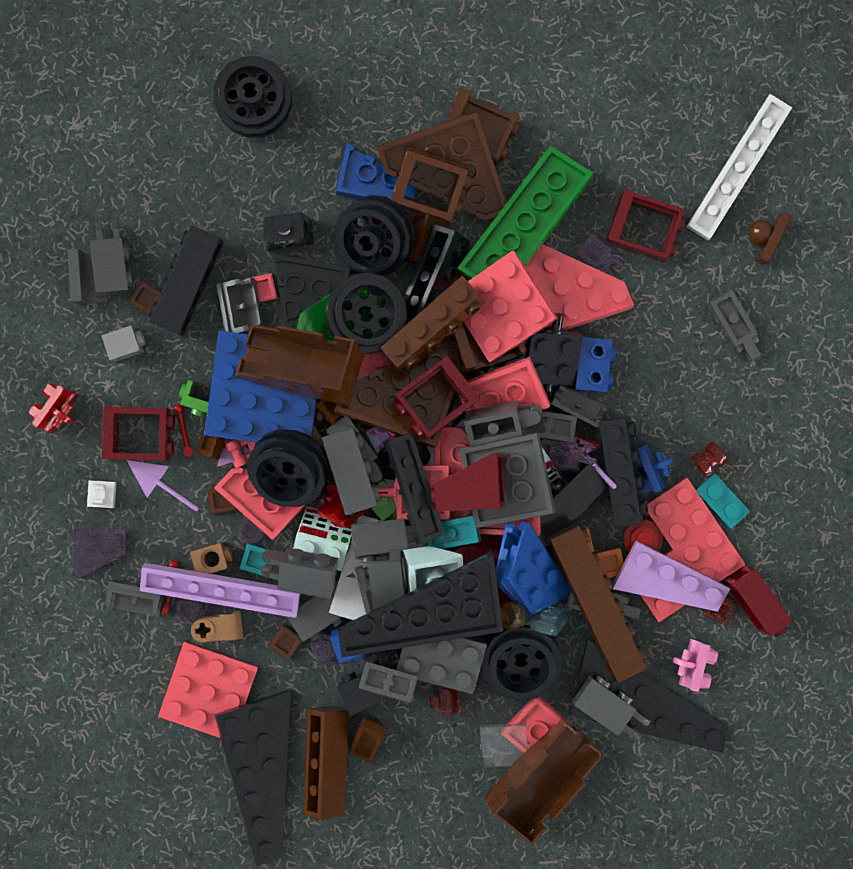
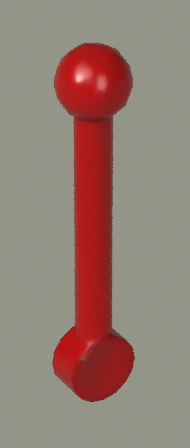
(187, 451)
(347, 522)
(174, 564)

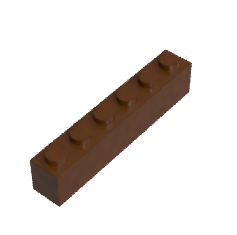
(596, 602)

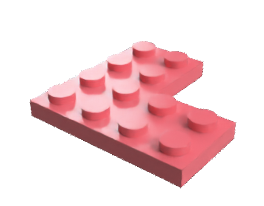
(693, 538)

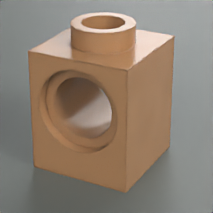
(201, 563)

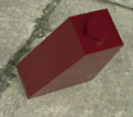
(472, 488)

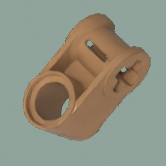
(223, 627)

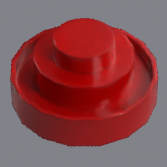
(646, 533)

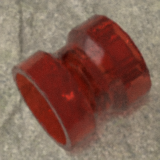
(709, 459)

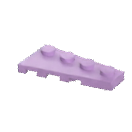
(664, 578)

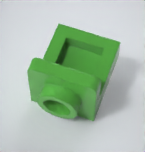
(198, 406)
(385, 506)

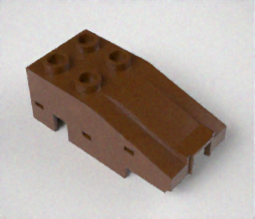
(301, 363)
(543, 780)

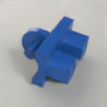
(653, 479)

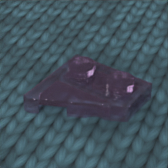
(97, 548)

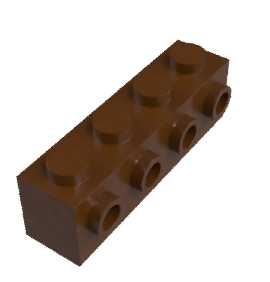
(433, 324)
(326, 765)

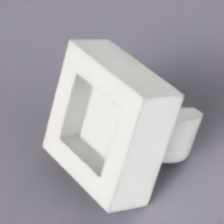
(101, 494)

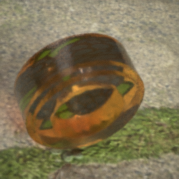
(512, 615)

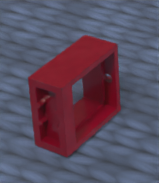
(676, 225)
(456, 380)
(111, 433)
(758, 601)

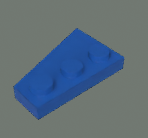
(364, 177)

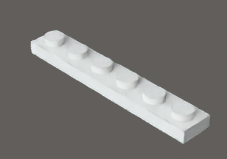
(739, 167)

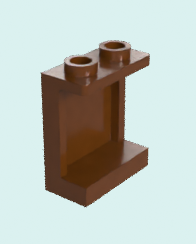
(495, 123)
(471, 356)

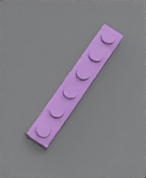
(219, 590)

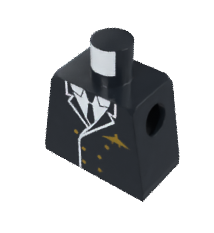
(287, 231)

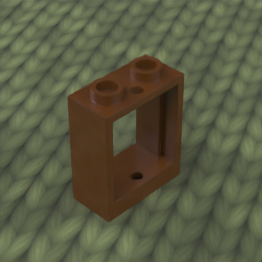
(404, 175)

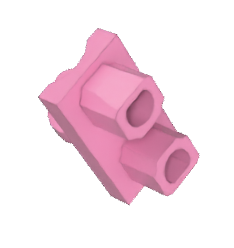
(693, 665)

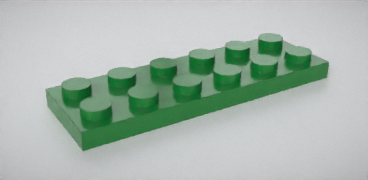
(530, 212)

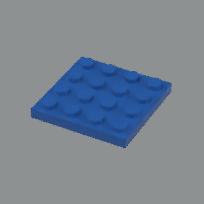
(249, 409)

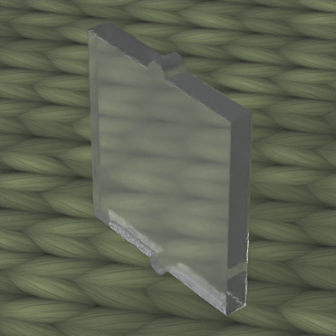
(503, 743)

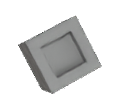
(124, 343)

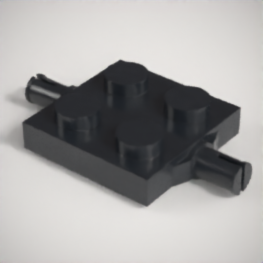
(555, 355)

